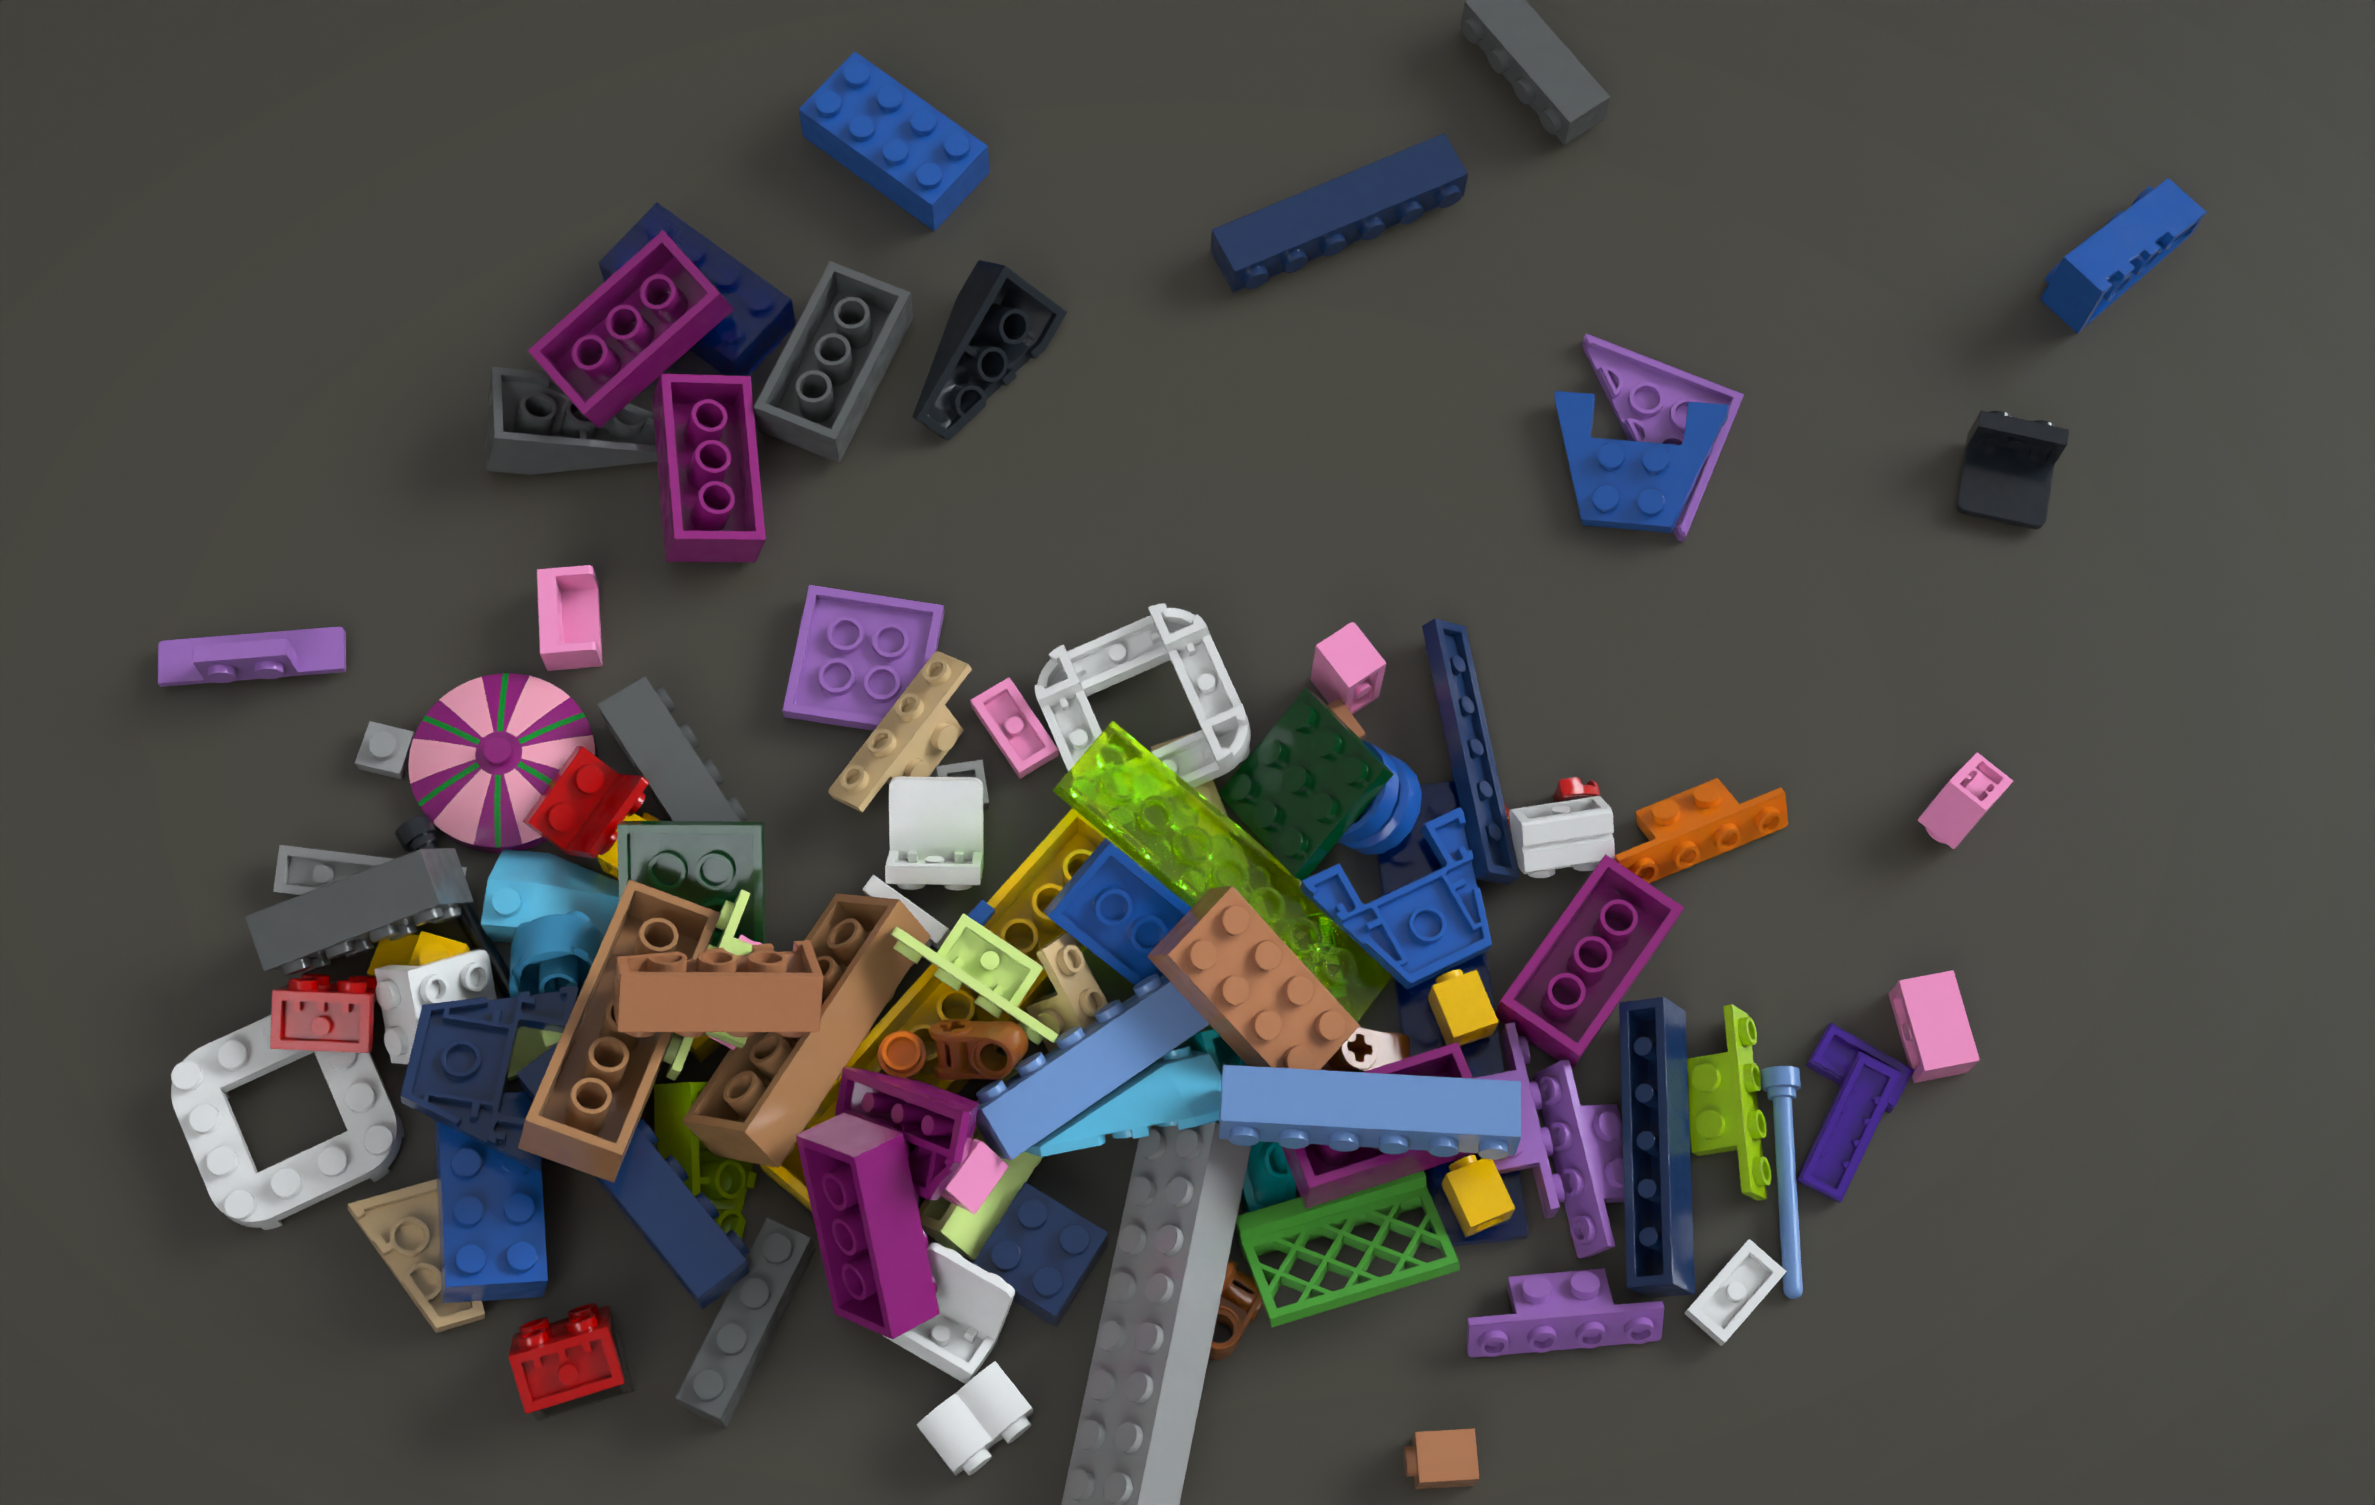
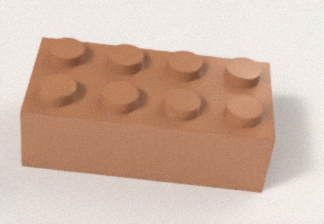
(1251, 985)

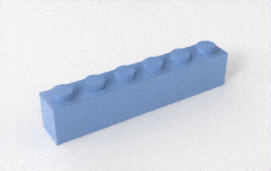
(1085, 1066)
(1370, 1111)

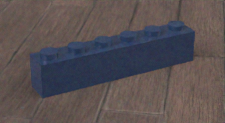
(1338, 213)
(1656, 1148)
(666, 1211)

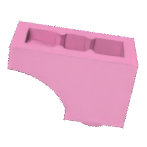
(1964, 801)

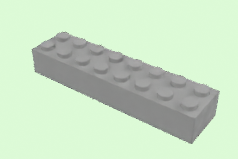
(1158, 1319)

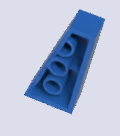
(2120, 254)

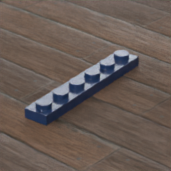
(1470, 751)

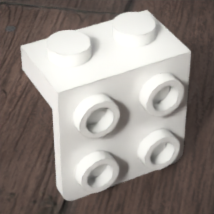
(935, 832)
(405, 988)
(970, 1316)

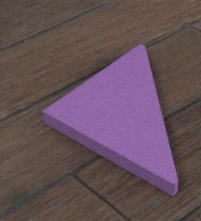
(1653, 406)

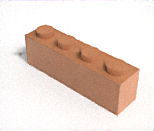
(720, 992)

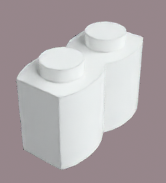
(976, 1420)

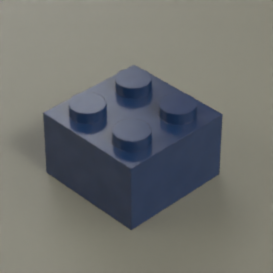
(1043, 1253)

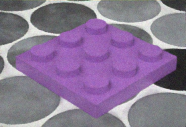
(858, 655)

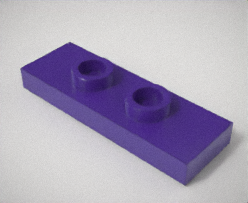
(1848, 1126)

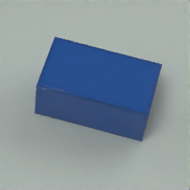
(982, 913)

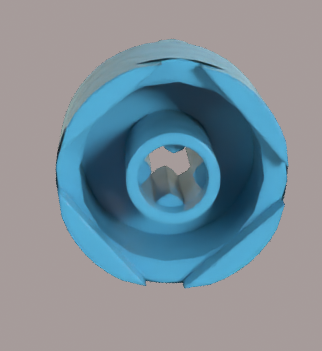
(553, 953)

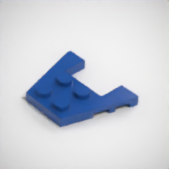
(1634, 481)
(1422, 924)

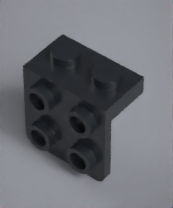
(2009, 469)

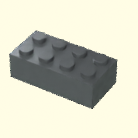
(834, 361)
(360, 911)

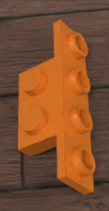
(1699, 827)

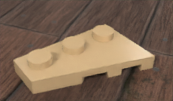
(407, 1237)

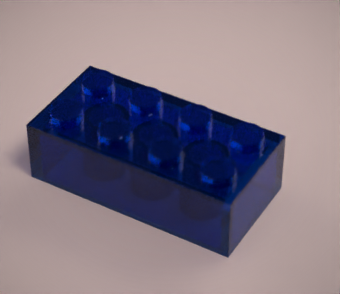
(760, 310)

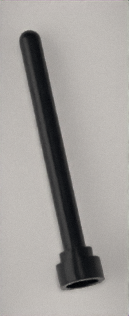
(421, 834)

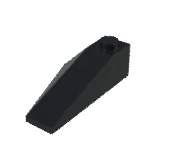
(987, 339)

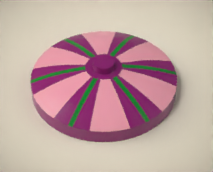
(491, 756)

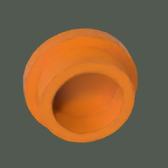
(902, 1054)

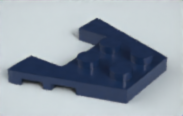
(465, 1059)

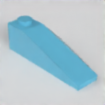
(542, 884)
(1172, 1091)

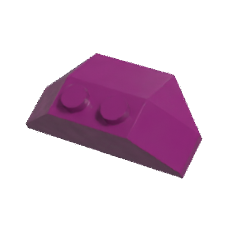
(932, 1122)

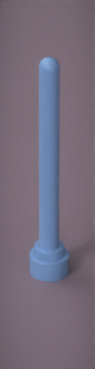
(1781, 1088)

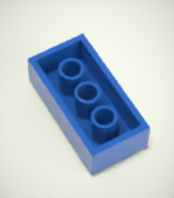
(894, 141)
(489, 1217)

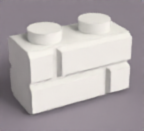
(1562, 836)

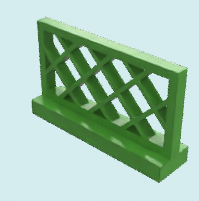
(1290, 1227)

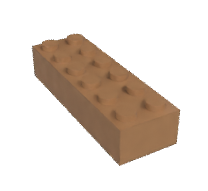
(601, 1075)
(777, 1082)

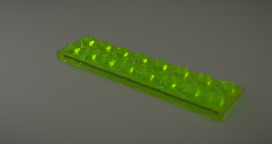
(1200, 848)

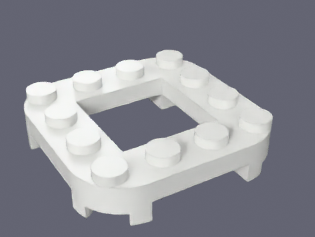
(1135, 649)
(304, 1179)

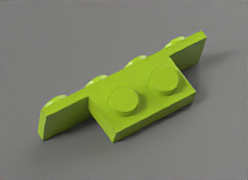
(1725, 1104)

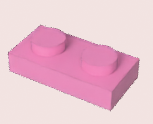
(1014, 728)

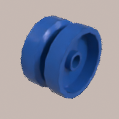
(1390, 813)

